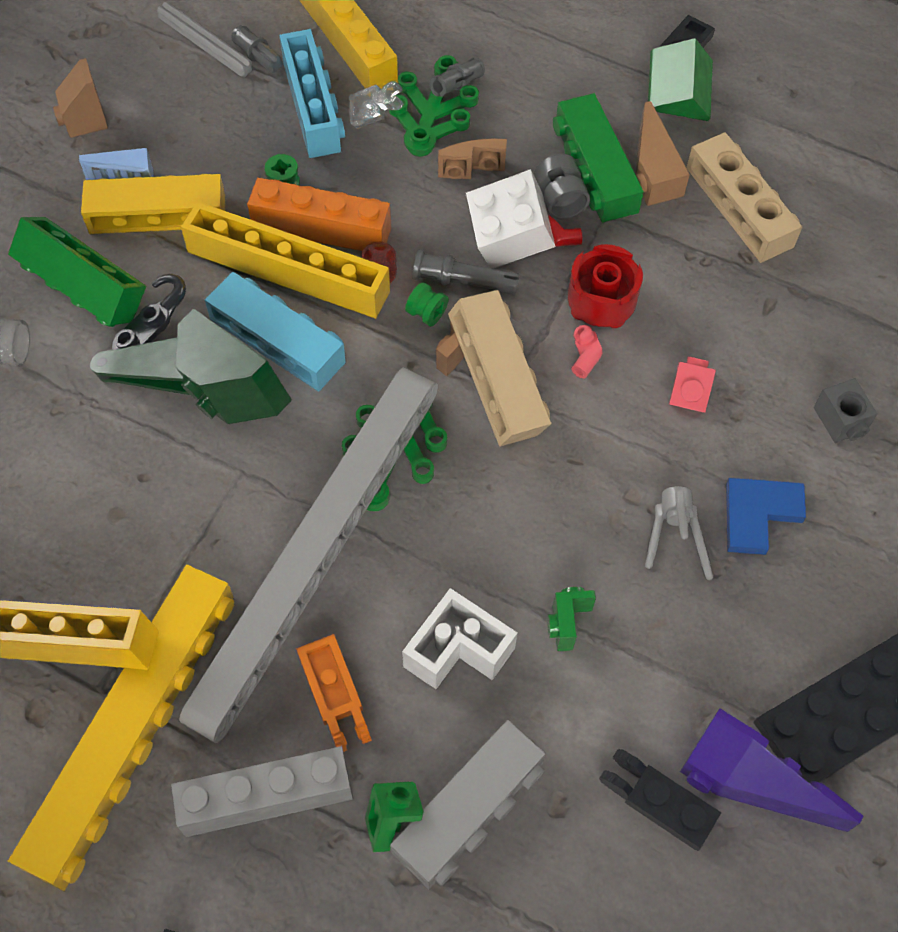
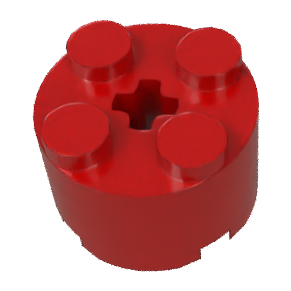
(604, 286)

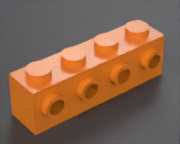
(320, 214)

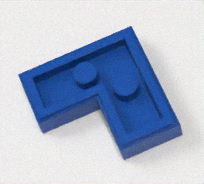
(753, 504)

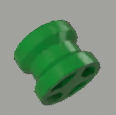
(282, 168)
(426, 304)

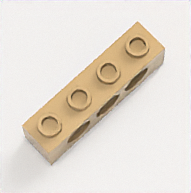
(743, 197)

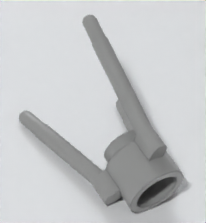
(679, 511)

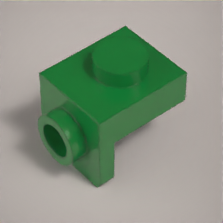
(562, 621)

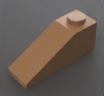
(658, 161)

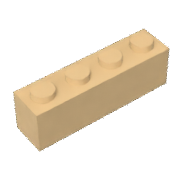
(499, 367)

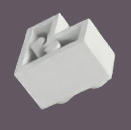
(454, 632)

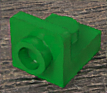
(389, 807)

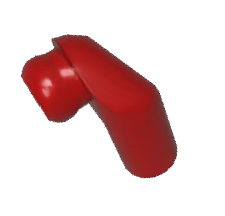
(563, 236)

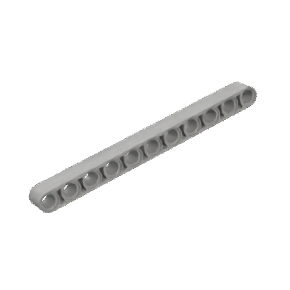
(307, 557)

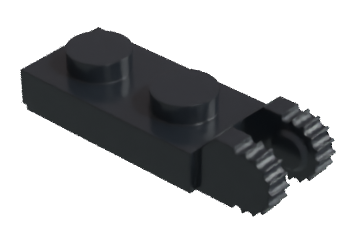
(663, 801)

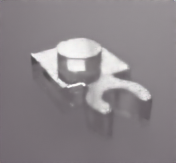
(369, 104)

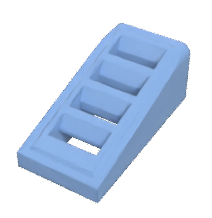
(117, 164)

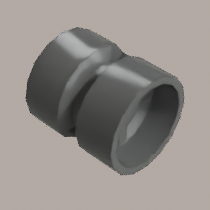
(562, 186)

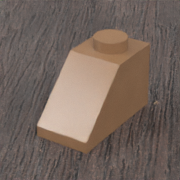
(79, 102)

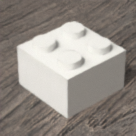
(510, 219)

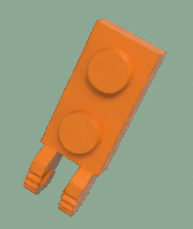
(332, 688)

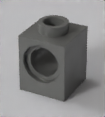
(848, 398)

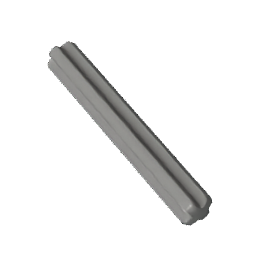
(205, 39)

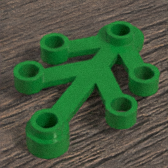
(422, 137)
(411, 451)

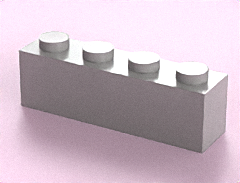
(261, 792)
(468, 804)

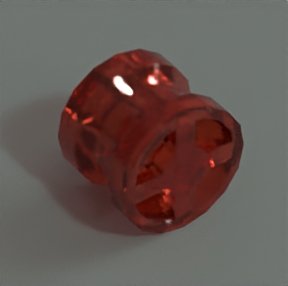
(382, 254)

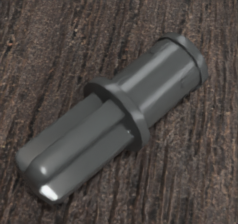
(256, 48)

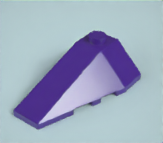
(737, 766)

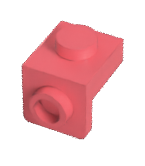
(692, 384)

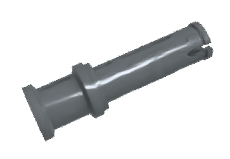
(448, 270)

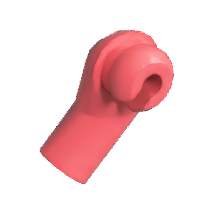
(589, 351)

